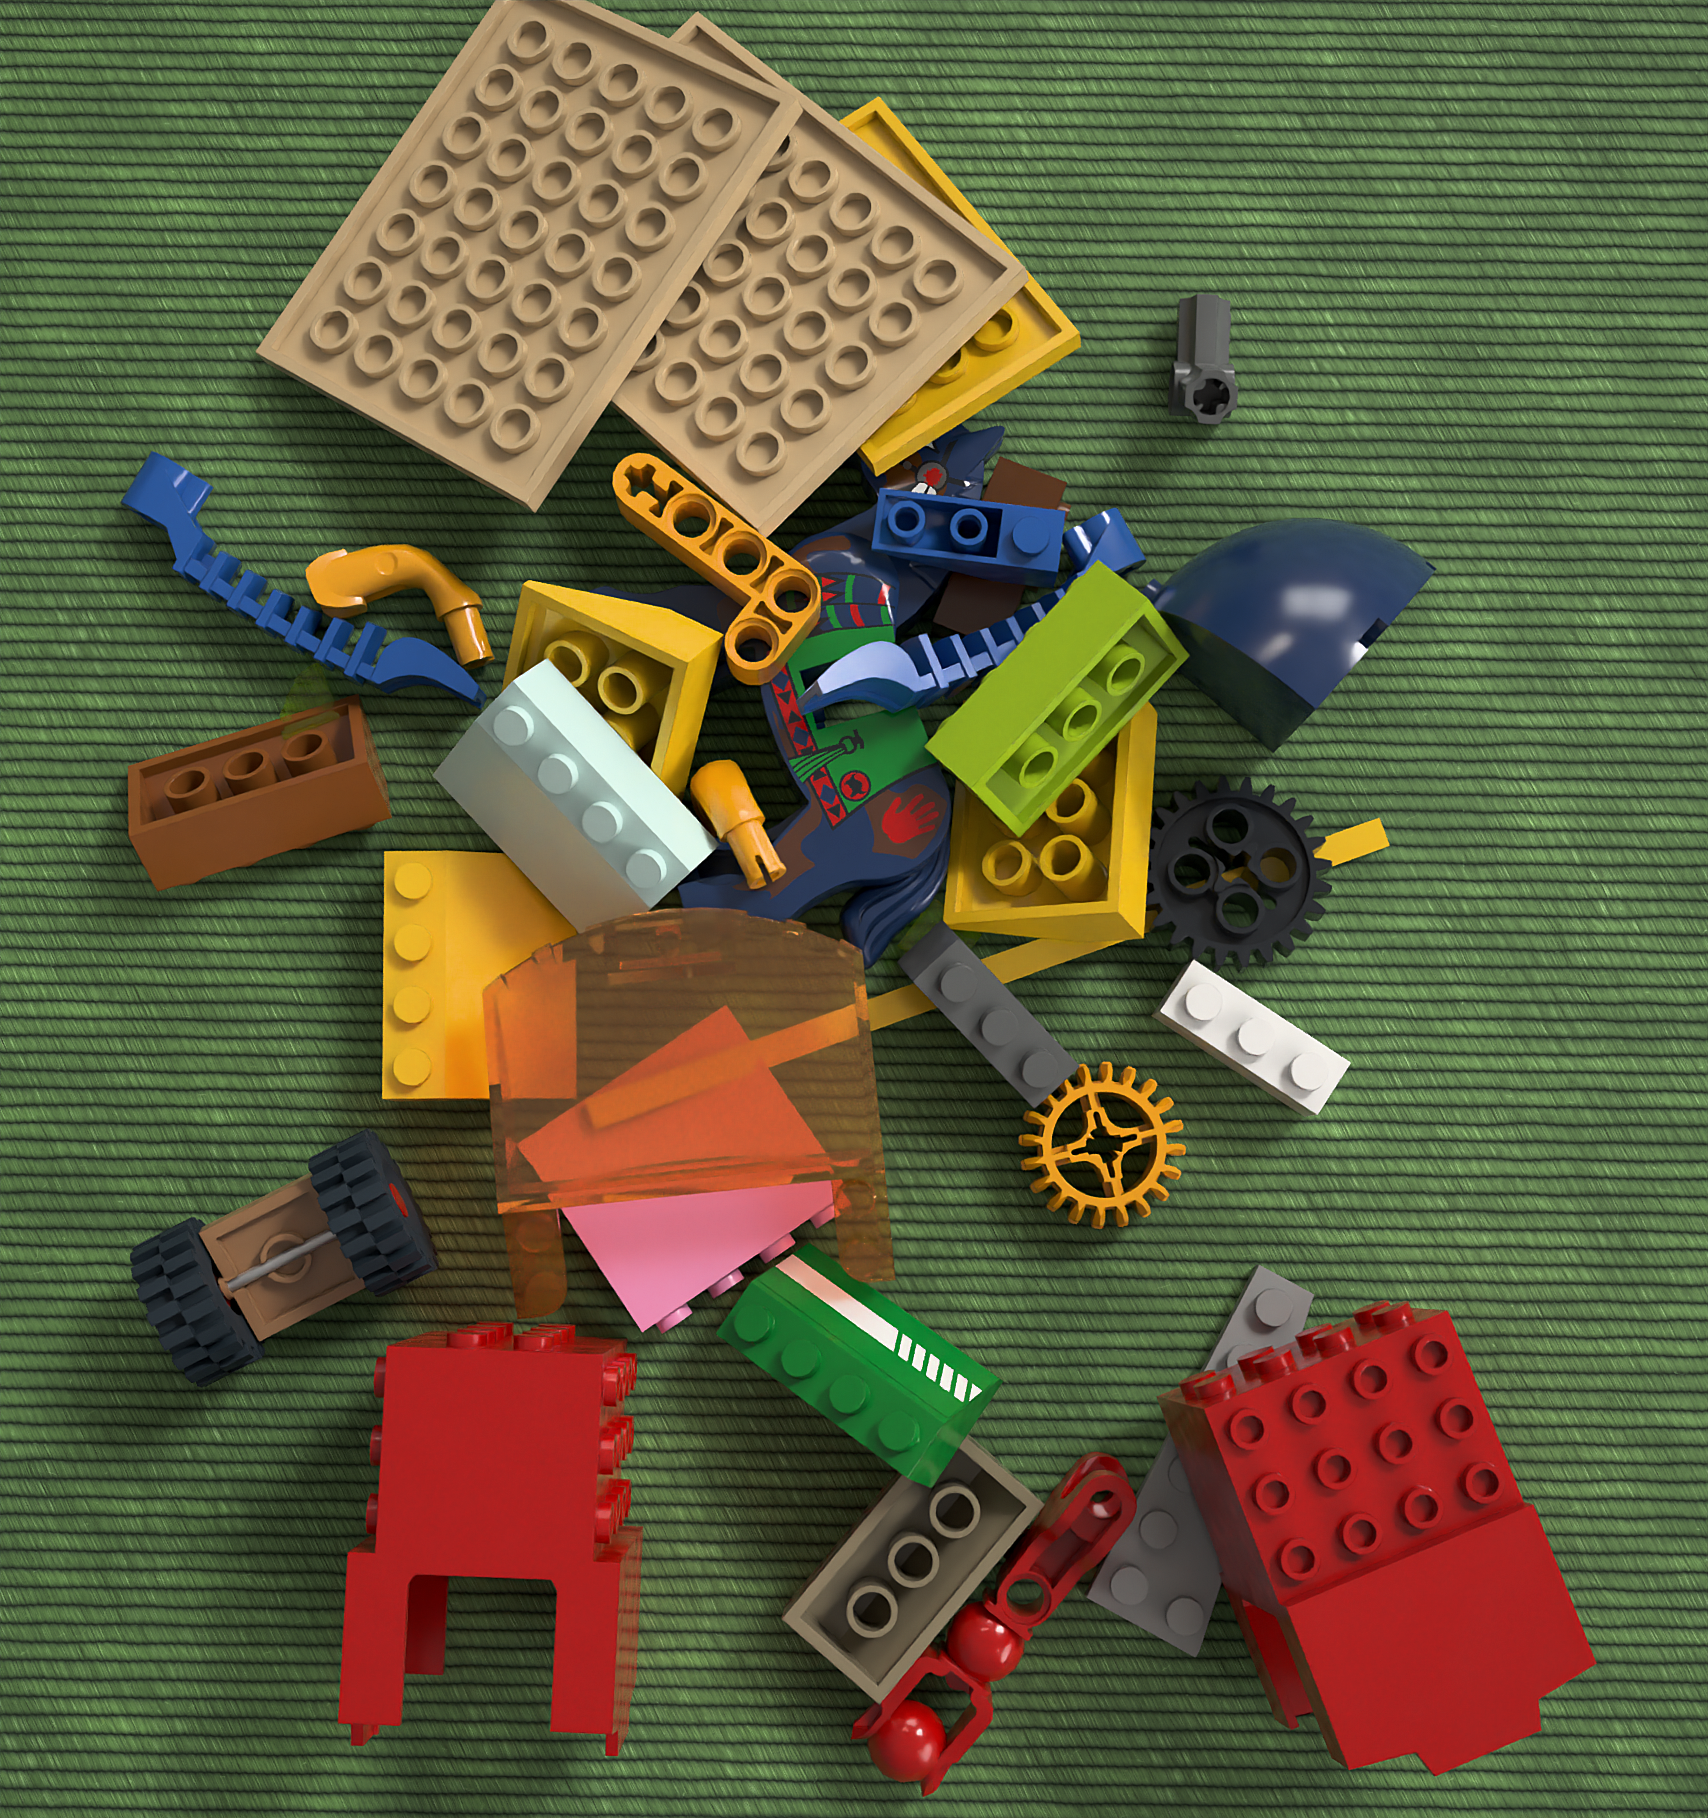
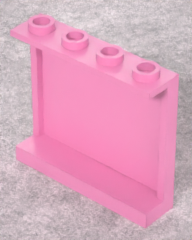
(677, 1246)

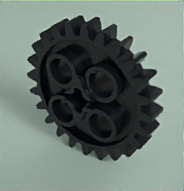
(1265, 832)

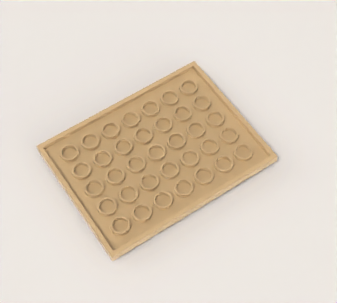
(529, 238)
(808, 313)

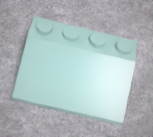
(572, 802)

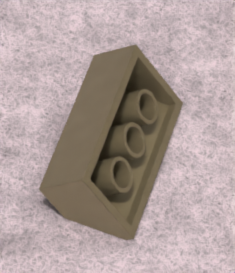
(910, 1567)

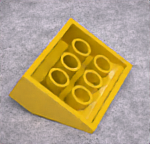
(630, 661)
(1076, 867)
(446, 936)

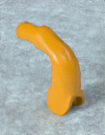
(350, 580)
(733, 815)

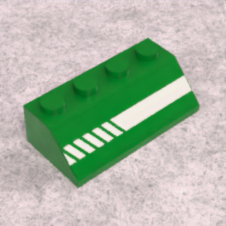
(861, 1362)

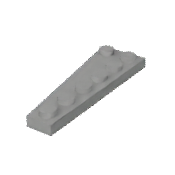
(1164, 1563)

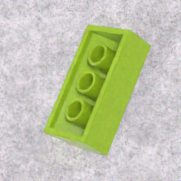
(1058, 697)

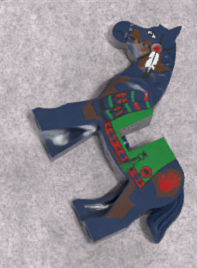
(868, 786)

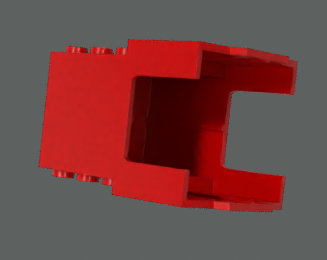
(498, 1467)
(1378, 1540)

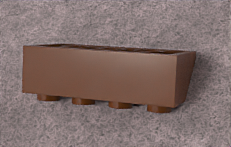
(255, 795)

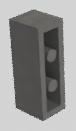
(987, 1014)

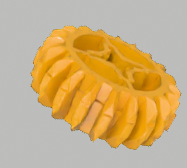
(1152, 1131)

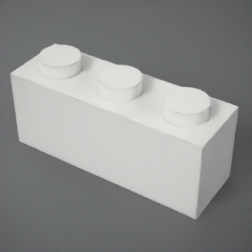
(1251, 1039)

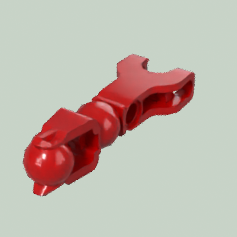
(990, 1634)

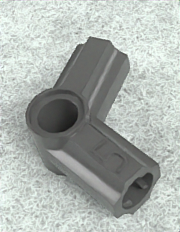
(1201, 376)

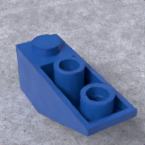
(971, 536)

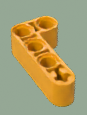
(709, 555)

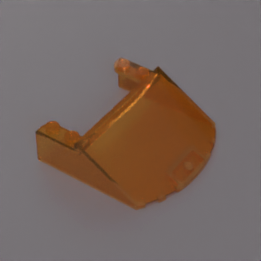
(678, 1066)

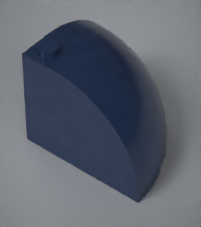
(1285, 615)

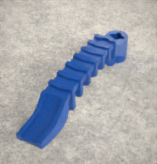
(171, 500)
(924, 672)

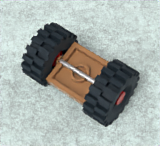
(282, 1258)

